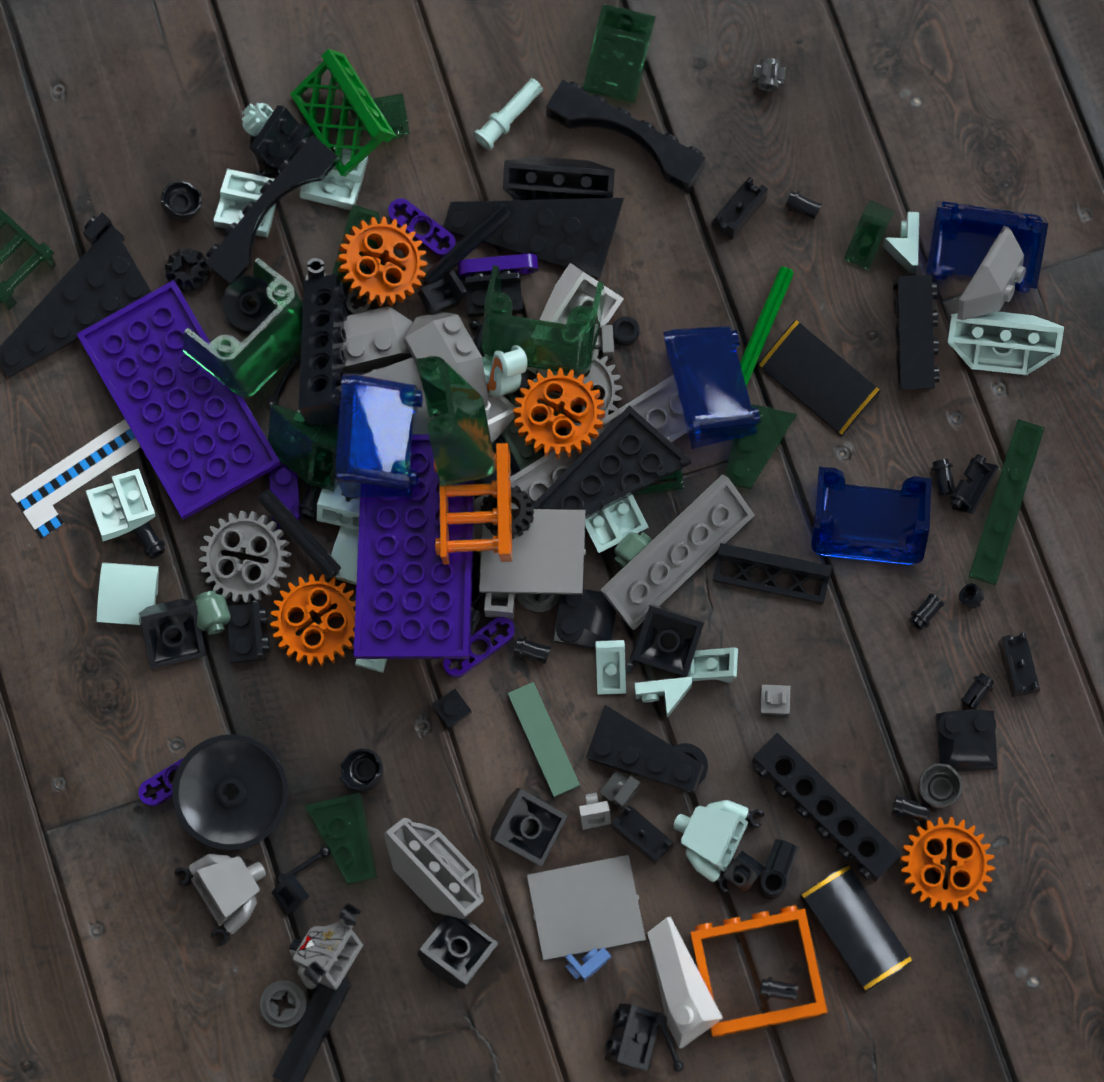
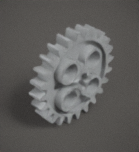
(601, 378)
(250, 532)

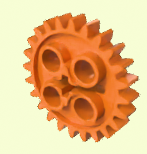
(375, 284)
(573, 393)
(301, 599)
(921, 860)

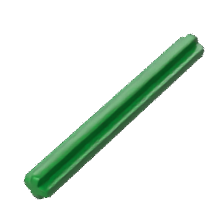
(765, 321)

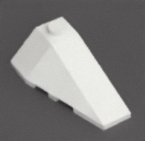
(574, 290)

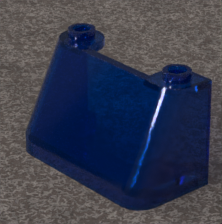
(966, 233)
(710, 384)
(376, 437)
(871, 520)

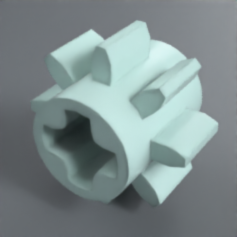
(256, 117)

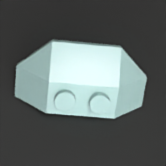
(1005, 341)

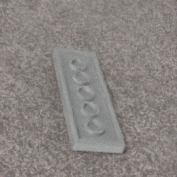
(677, 551)

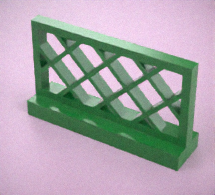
(354, 95)

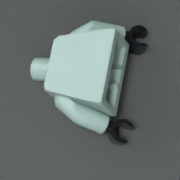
(714, 836)

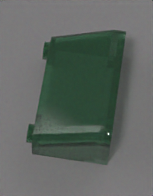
(461, 430)

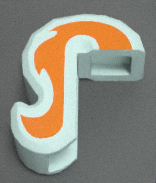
(505, 371)

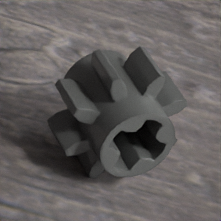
(768, 74)

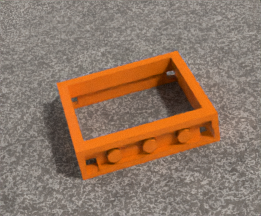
(762, 920)

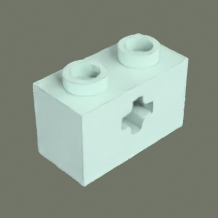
(338, 509)

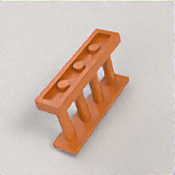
(498, 516)

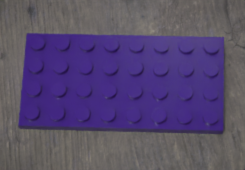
(181, 415)
(404, 593)

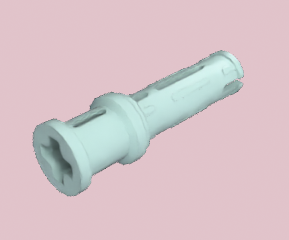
(500, 122)

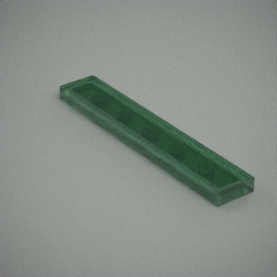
(1006, 502)

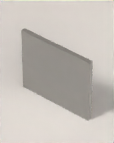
(544, 557)
(586, 907)

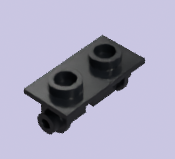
(970, 492)

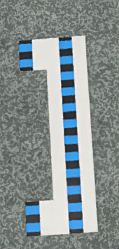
(71, 473)

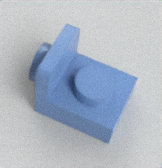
(593, 962)

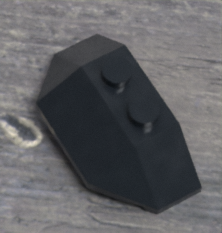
(557, 179)

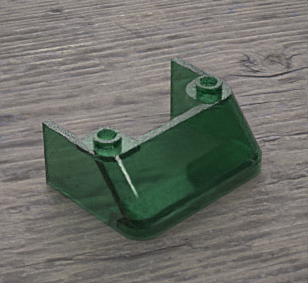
(544, 342)
(253, 362)

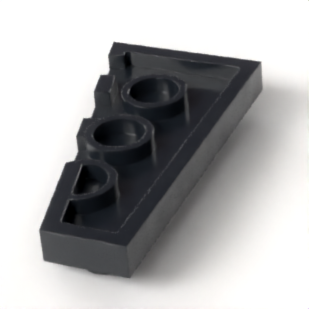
(637, 751)

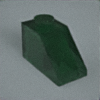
(395, 113)
(869, 234)

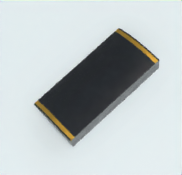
(819, 378)
(855, 928)

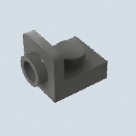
(620, 789)

